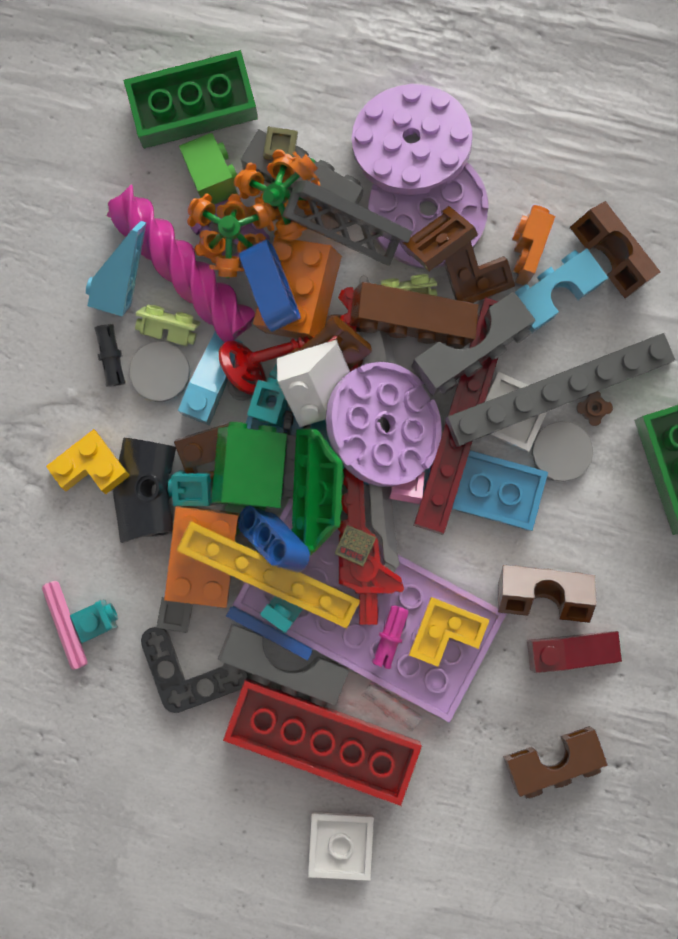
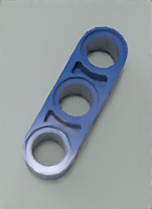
(269, 285)
(273, 539)

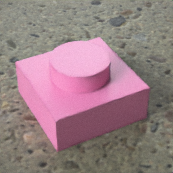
(409, 491)

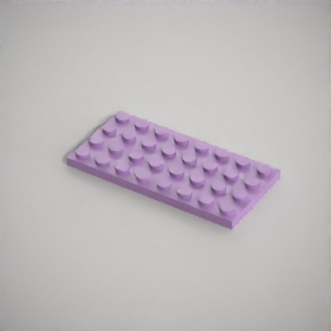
(419, 682)

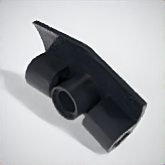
(135, 506)

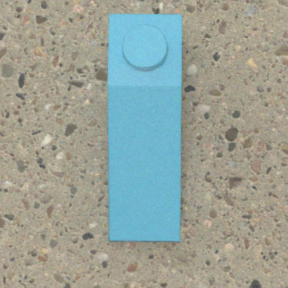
(115, 281)
(206, 384)

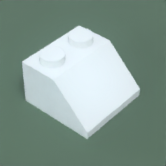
(310, 378)

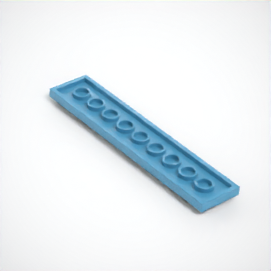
(488, 484)

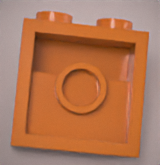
(531, 239)

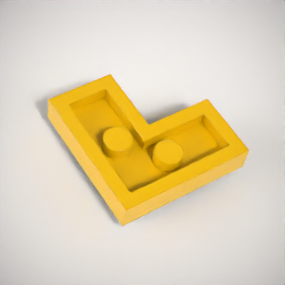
(90, 457)
(445, 622)

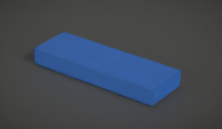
(269, 632)

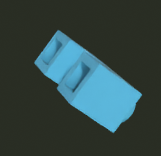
(578, 274)

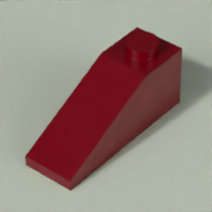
(573, 651)

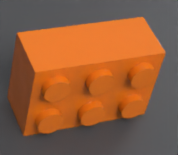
(312, 277)
(190, 579)

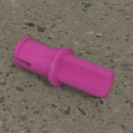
(390, 637)

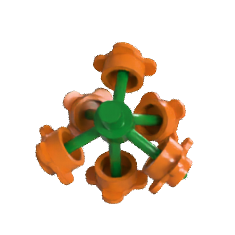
(283, 169)
(234, 216)

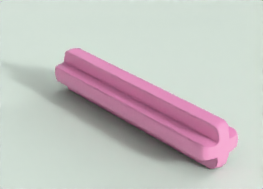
(64, 625)

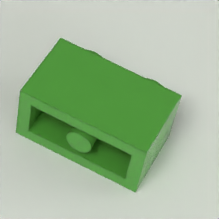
(208, 167)

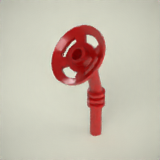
(250, 362)

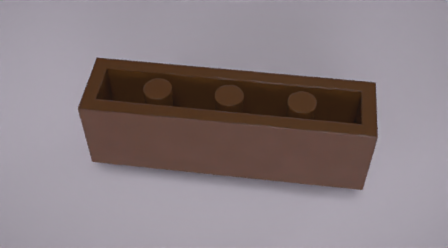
(413, 315)

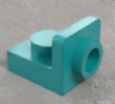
(190, 489)
(281, 613)
(94, 620)

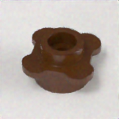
(594, 417)

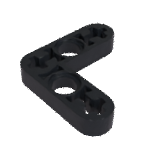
(177, 681)

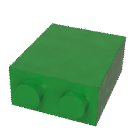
(249, 466)

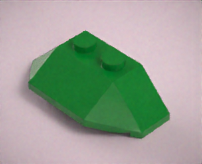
(316, 489)

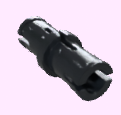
(109, 355)

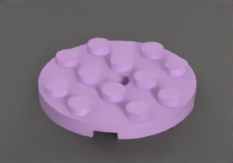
(405, 166)
(463, 194)
(362, 444)

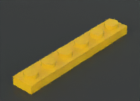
(255, 570)

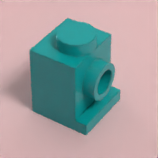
(259, 404)

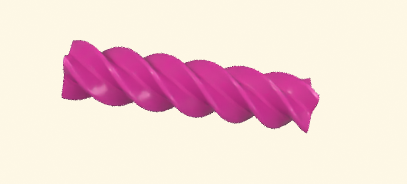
(177, 263)

